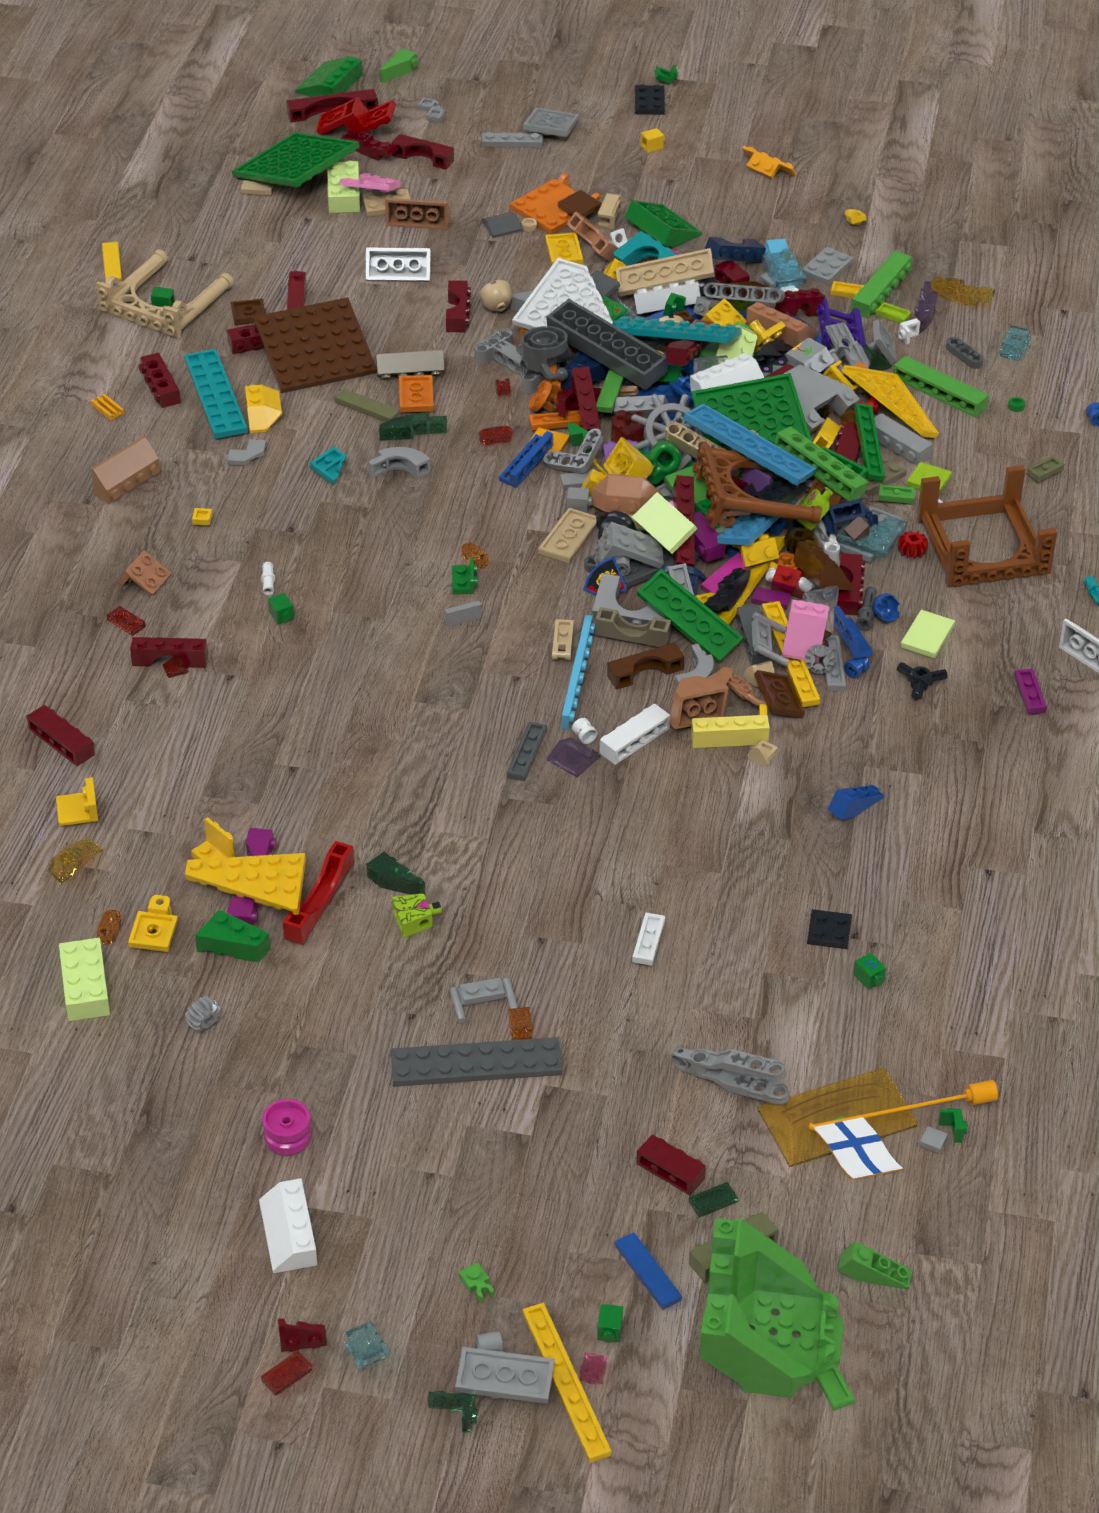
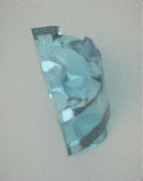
(366, 1345)

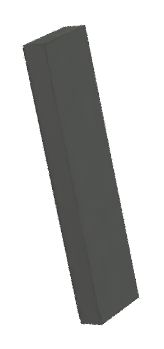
(527, 751)

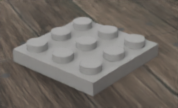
(550, 122)

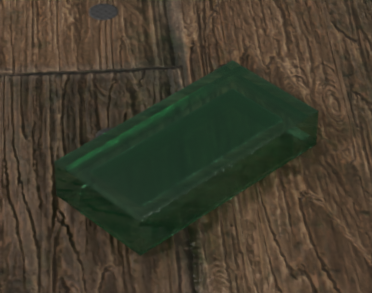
(713, 1199)

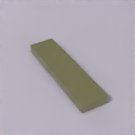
(366, 405)

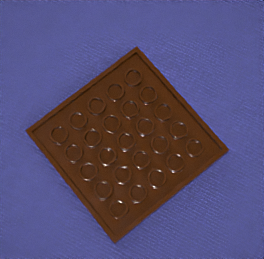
(314, 345)

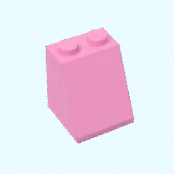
(804, 628)

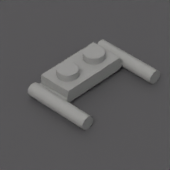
(762, 637)
(481, 992)

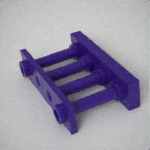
(853, 323)

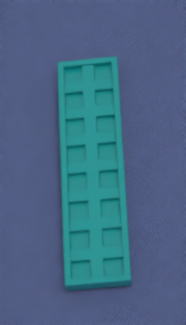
(675, 330)
(215, 394)

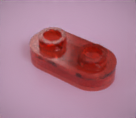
(495, 435)

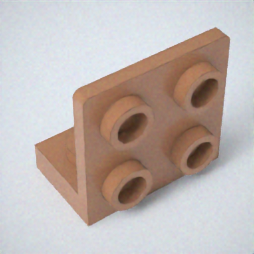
(146, 573)

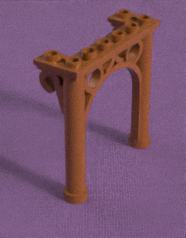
(716, 468)

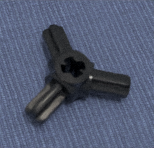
(920, 678)

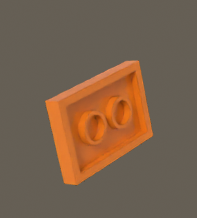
(416, 393)

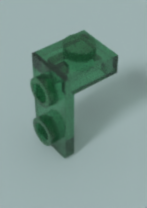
(456, 1402)

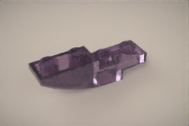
(926, 306)

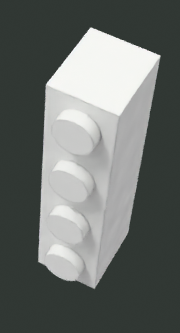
(656, 298)
(634, 734)

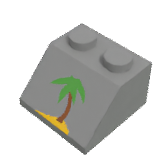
(811, 355)

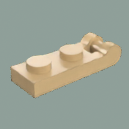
(563, 639)

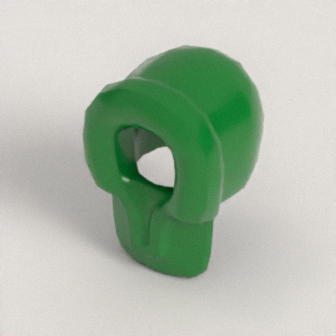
(665, 459)

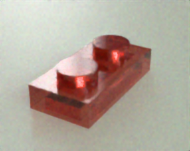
(126, 620)
(286, 1373)

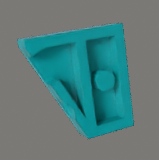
(329, 464)

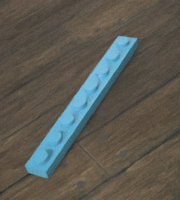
(577, 676)

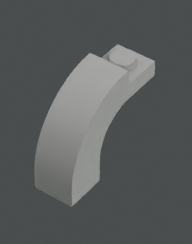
(402, 459)
(702, 662)

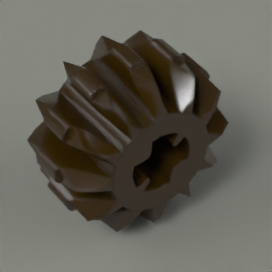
(797, 534)

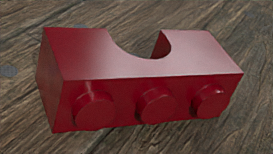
(802, 299)

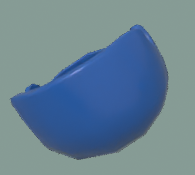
(886, 607)

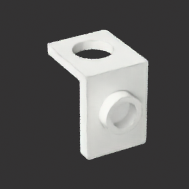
(613, 234)

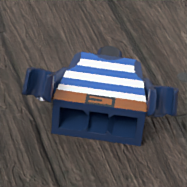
(845, 514)

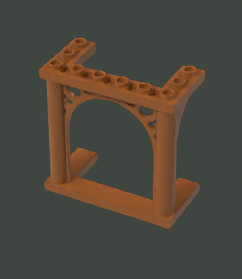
(956, 555)

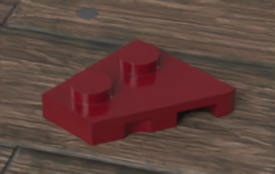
(301, 1336)

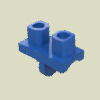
(681, 387)

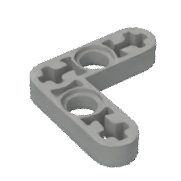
(579, 458)

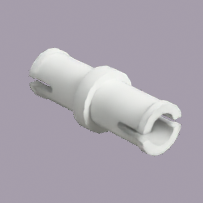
(268, 578)

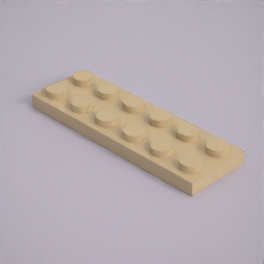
(664, 271)

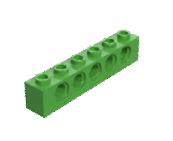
(829, 469)

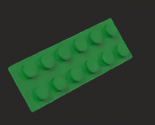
(690, 616)

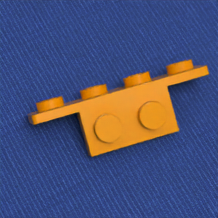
(766, 165)

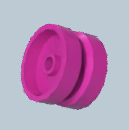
(286, 1126)

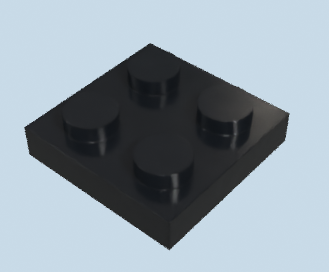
(829, 929)

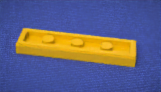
(111, 260)

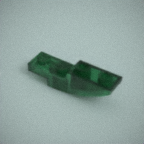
(410, 425)

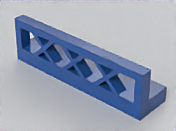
(527, 459)
(851, 635)

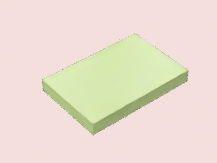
(927, 633)

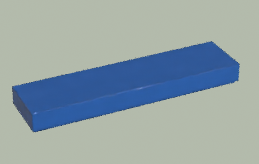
(648, 1271)

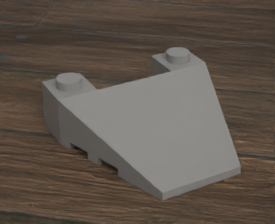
(818, 390)

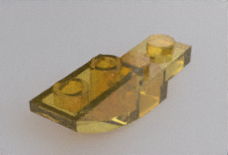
(956, 291)

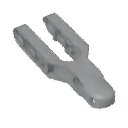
(731, 1072)

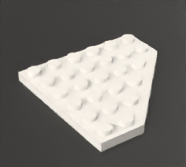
(561, 282)

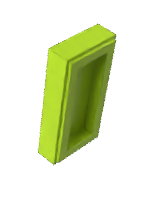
(893, 313)

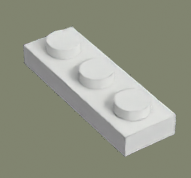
(648, 939)

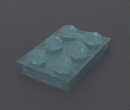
(784, 269)

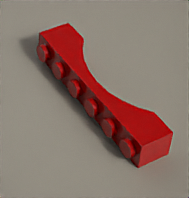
(334, 869)

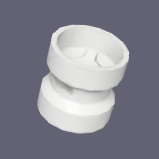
(584, 730)

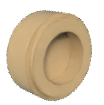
(529, 224)

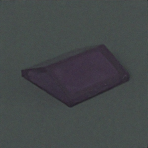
(573, 756)

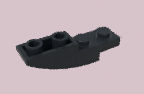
(771, 351)
(729, 590)

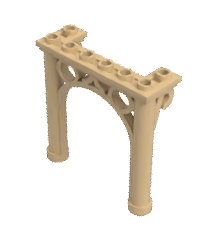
(112, 299)

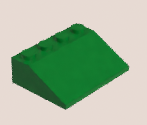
(332, 77)
(661, 223)

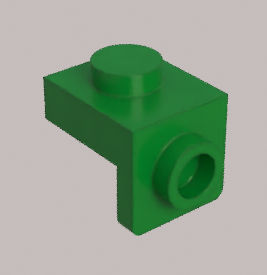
(664, 75)
(953, 1118)

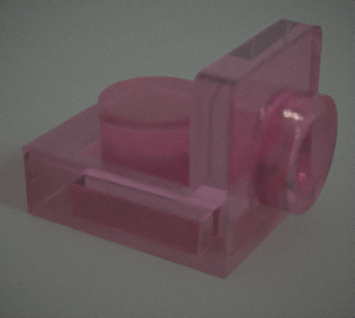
(593, 1368)

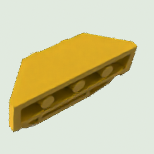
(262, 407)

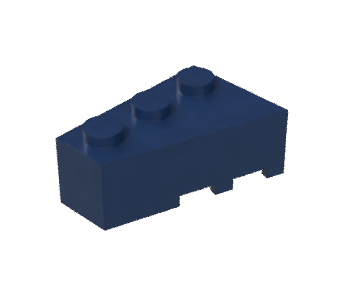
(597, 369)

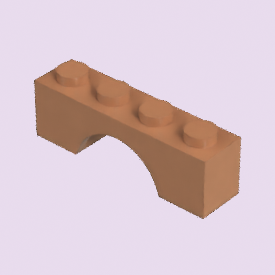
(593, 235)

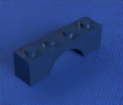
(748, 251)

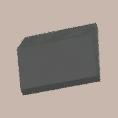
(502, 224)

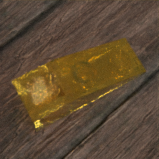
(73, 858)

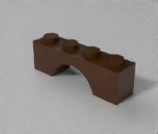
(664, 659)

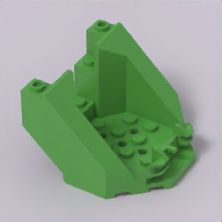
(746, 1284)

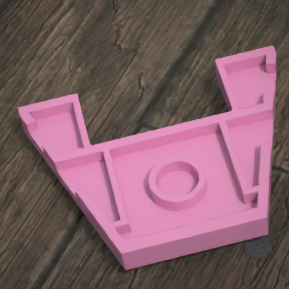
(372, 183)

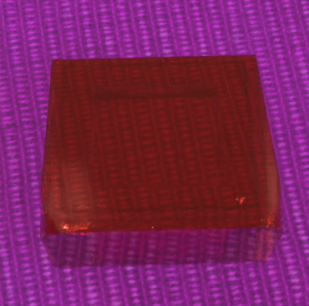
(175, 667)

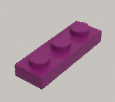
(1030, 691)

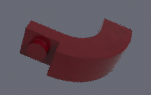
(567, 401)

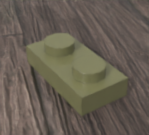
(1045, 468)

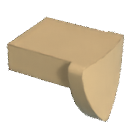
(751, 670)
(762, 753)

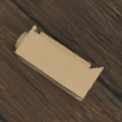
(609, 211)

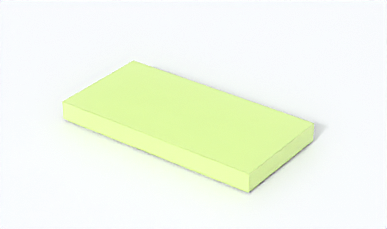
(664, 523)

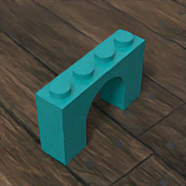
(641, 247)

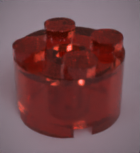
(625, 427)

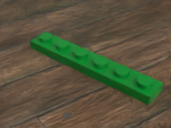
(869, 442)

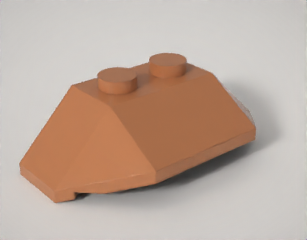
(622, 493)

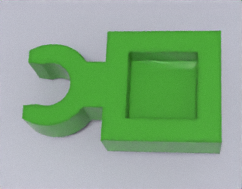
(476, 1279)

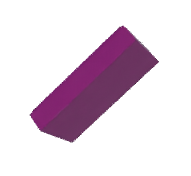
(763, 596)

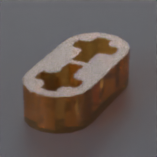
(471, 550)
(105, 926)

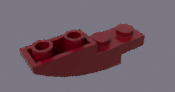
(369, 147)

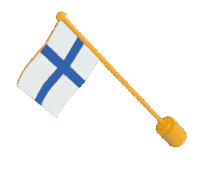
(860, 1147)

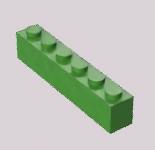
(882, 283)
(941, 386)

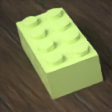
(343, 197)
(84, 979)

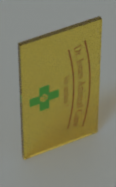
(839, 1100)

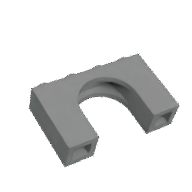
(607, 598)

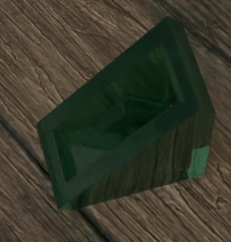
(877, 361)

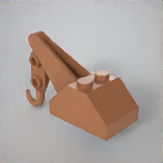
(707, 696)

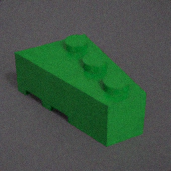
(233, 937)

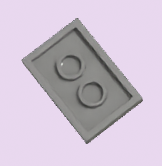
(827, 265)

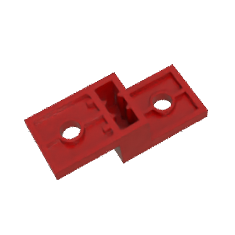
(356, 117)

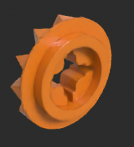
(785, 558)

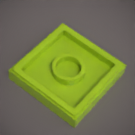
(926, 470)

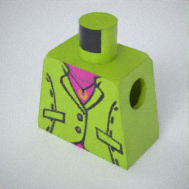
(817, 498)
(414, 913)

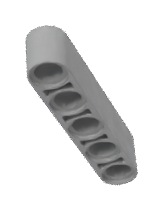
(751, 293)

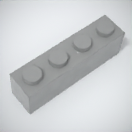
(902, 440)

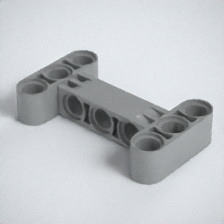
(501, 349)

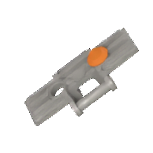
(853, 352)

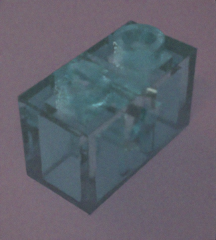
(1015, 343)

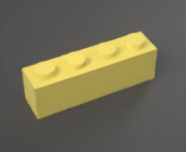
(729, 731)

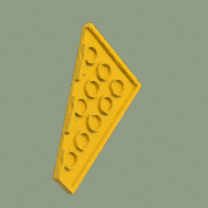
(894, 395)
(265, 878)

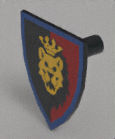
(608, 567)

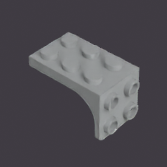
(623, 541)

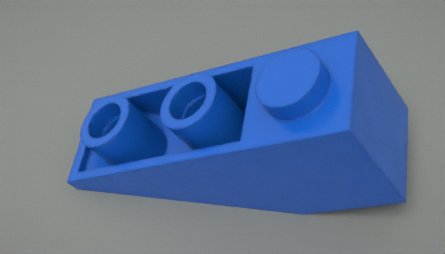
(852, 801)

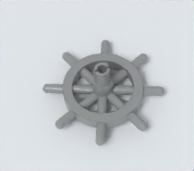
(663, 411)

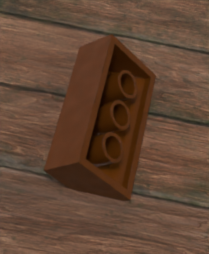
(820, 566)

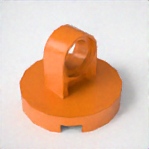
(543, 398)

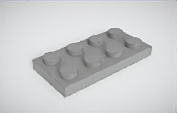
(505, 1375)

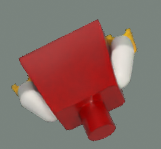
(788, 580)

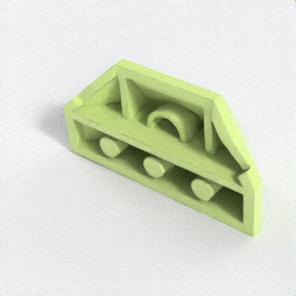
(742, 344)

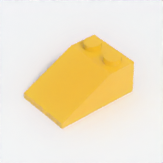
(628, 461)

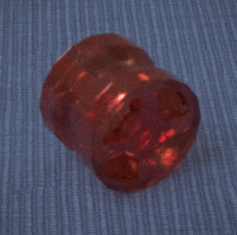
(502, 387)

